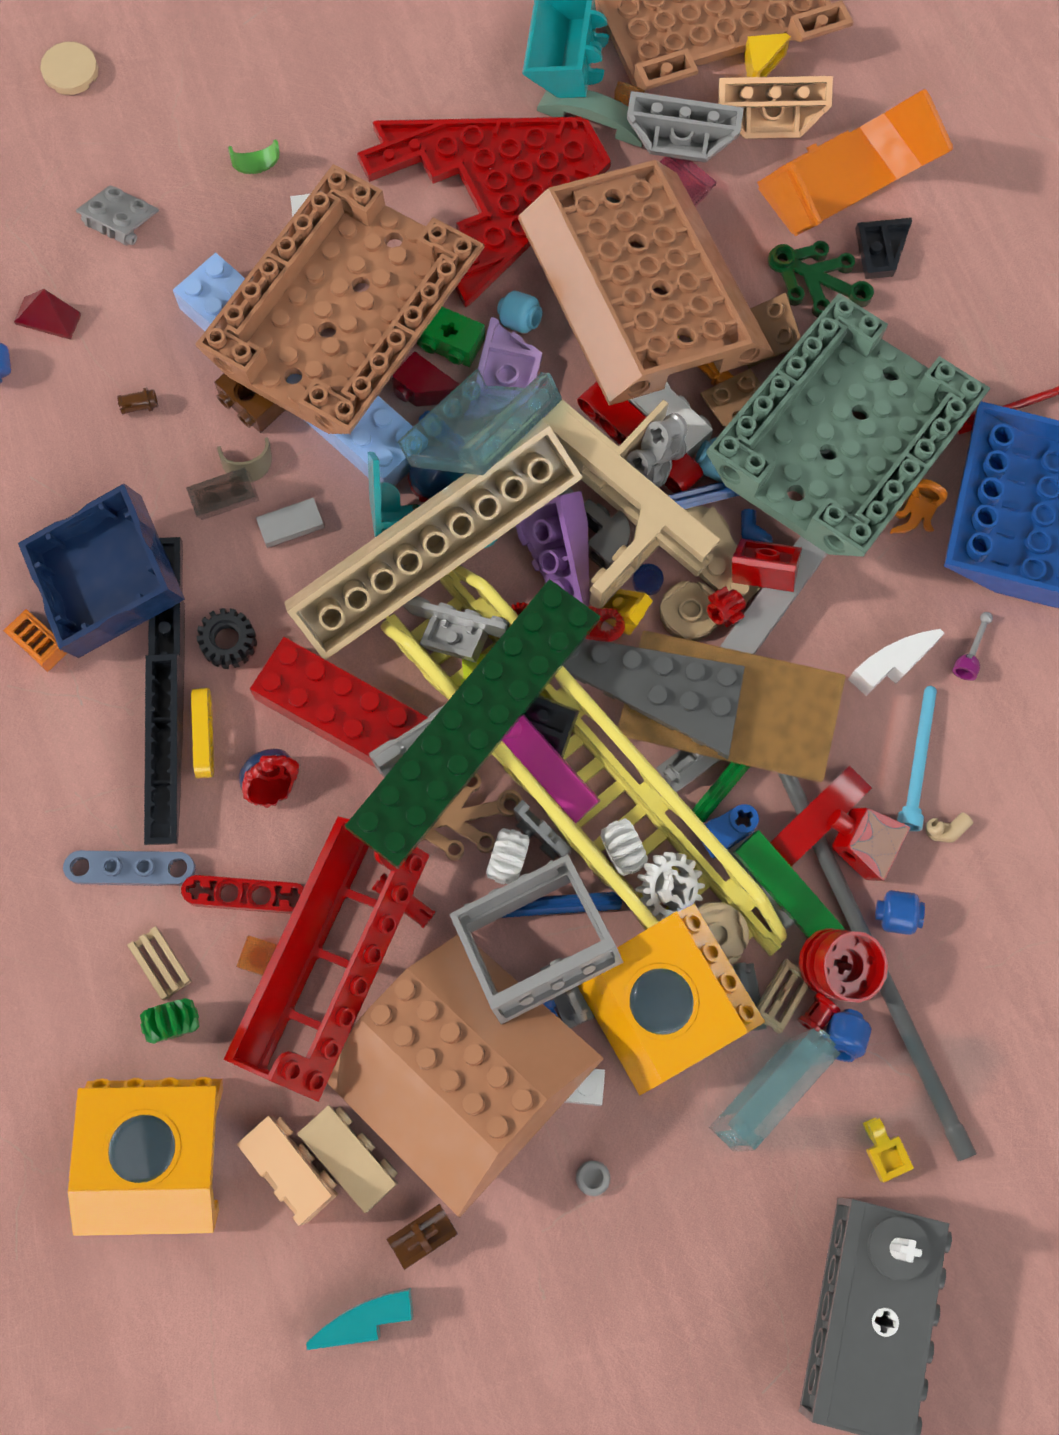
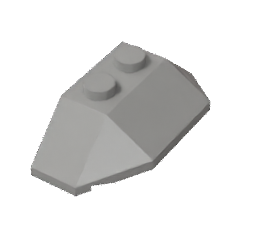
(683, 126)

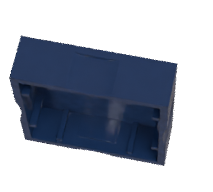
(101, 571)

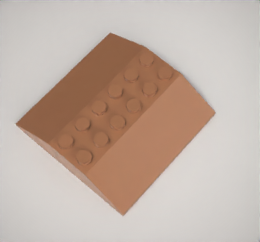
(450, 1080)

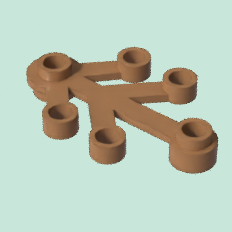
(456, 817)

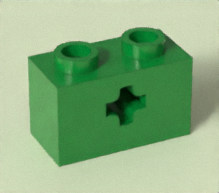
(453, 337)

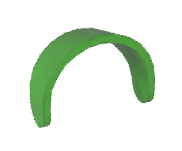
(255, 161)

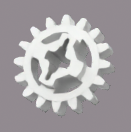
(668, 886)

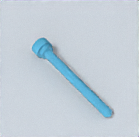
(911, 813)

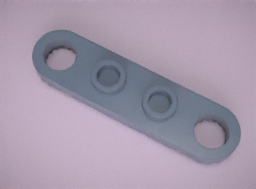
(128, 868)

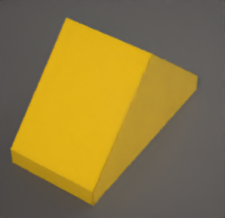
(764, 53)

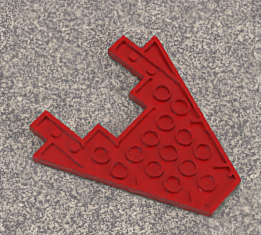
(502, 167)

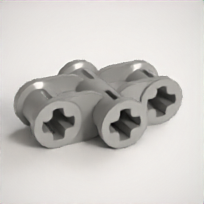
(660, 446)

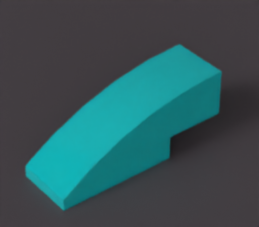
(363, 1320)

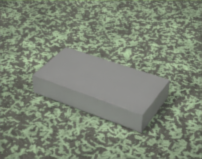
(290, 522)

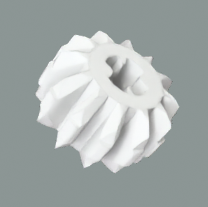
(624, 847)
(507, 856)

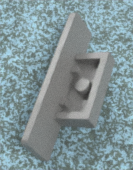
(455, 631)

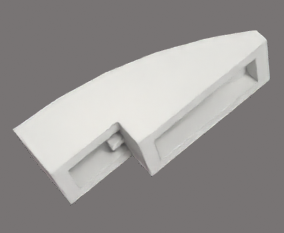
(893, 660)

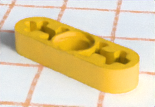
(202, 733)

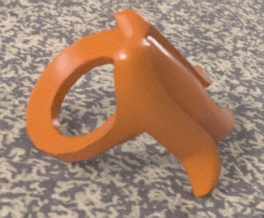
(921, 505)

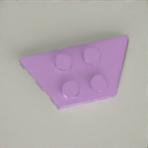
(507, 358)

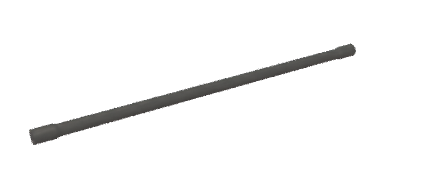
(953, 1128)

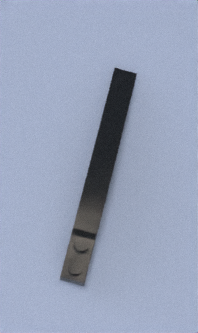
(165, 713)

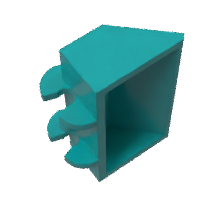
(564, 46)

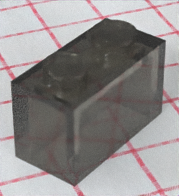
(222, 493)

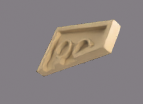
(719, 570)

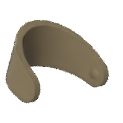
(257, 467)

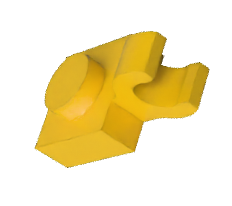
(887, 1154)

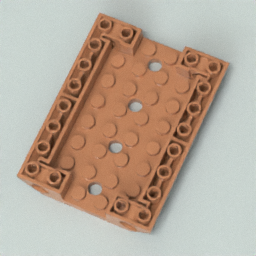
(609, 284)
(309, 285)

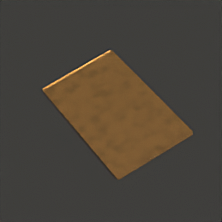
(781, 715)

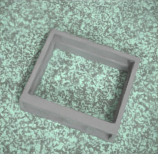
(554, 979)

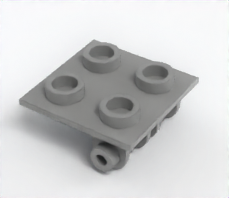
(116, 214)

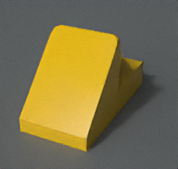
(631, 606)

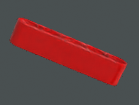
(621, 420)

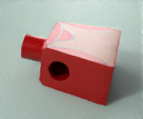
(867, 840)

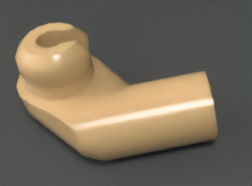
(948, 831)

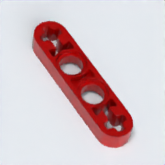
(246, 889)

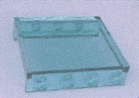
(478, 424)

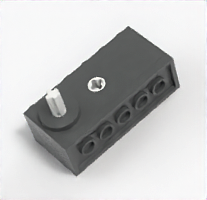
(863, 1370)

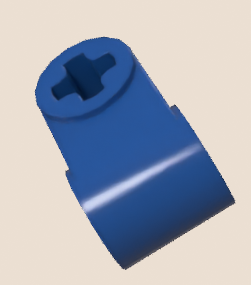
(727, 830)

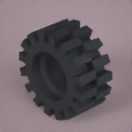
(223, 621)

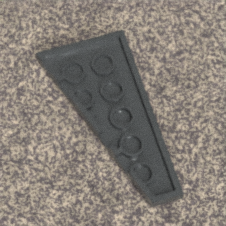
(670, 688)

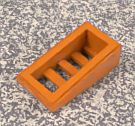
(51, 655)

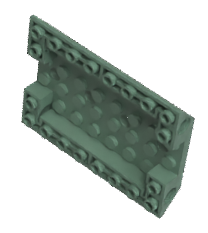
(809, 409)

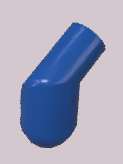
(750, 530)

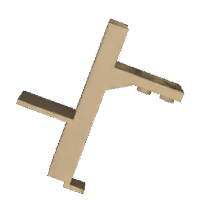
(654, 513)

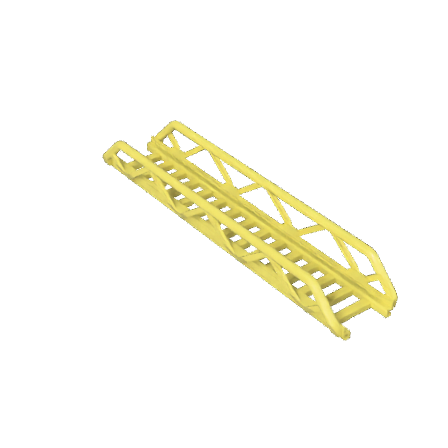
(645, 796)

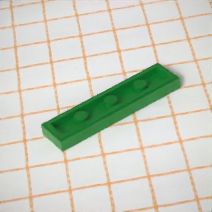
(785, 885)

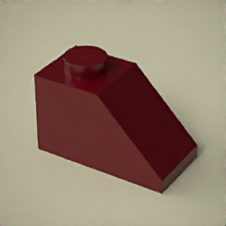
(421, 382)

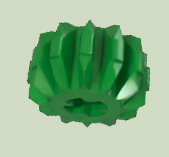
(169, 1020)

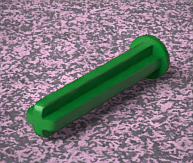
(719, 790)

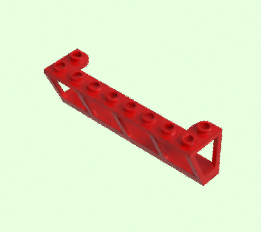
(297, 953)

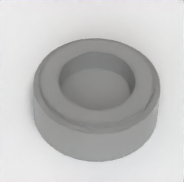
(593, 1178)

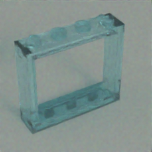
(775, 1090)

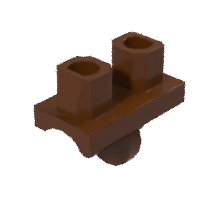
(422, 1236)

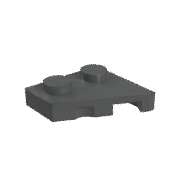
(531, 825)

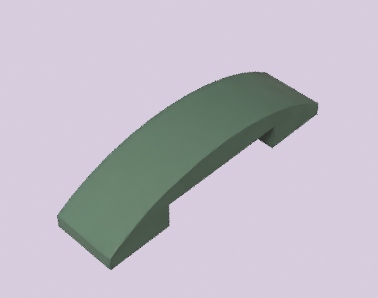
(594, 108)

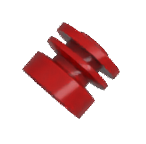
(859, 966)

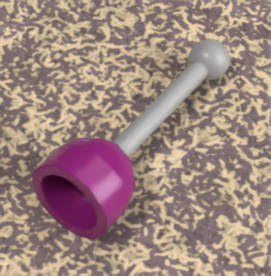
(968, 665)

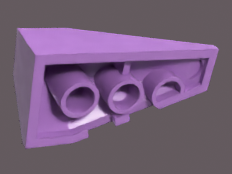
(560, 543)

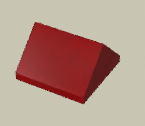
(766, 565)

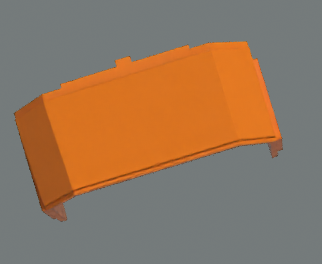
(856, 163)

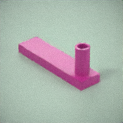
(550, 769)

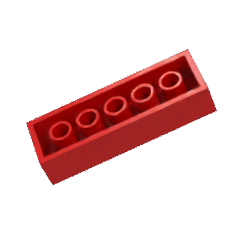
(331, 701)

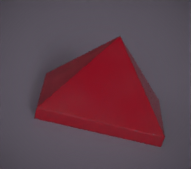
(47, 314)

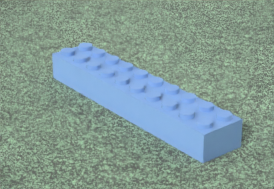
(204, 296)

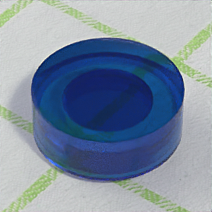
(648, 579)

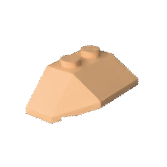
(777, 104)

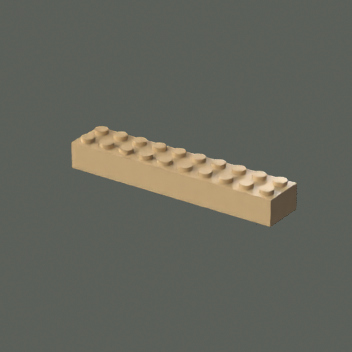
(431, 542)

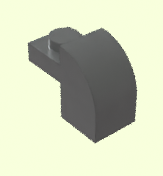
(609, 536)

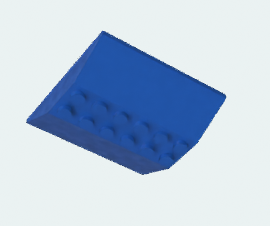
(1009, 506)

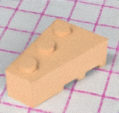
(288, 1168)

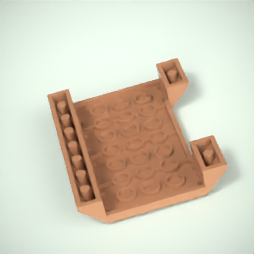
(672, 37)

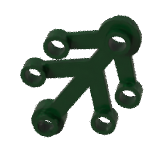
(817, 274)

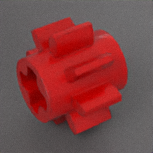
(726, 607)

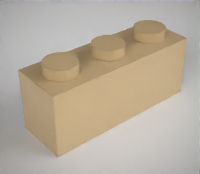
(349, 1157)

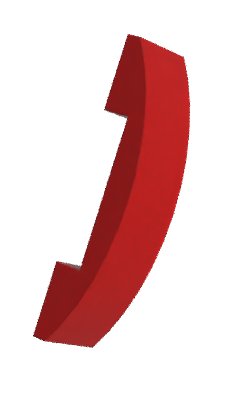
(812, 822)

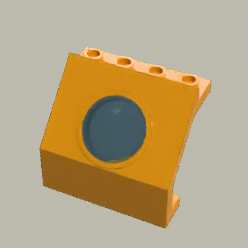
(670, 1000)
(144, 1157)

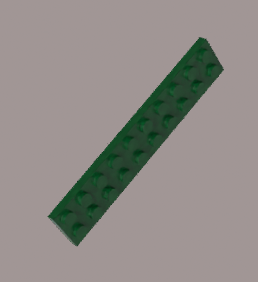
(472, 724)

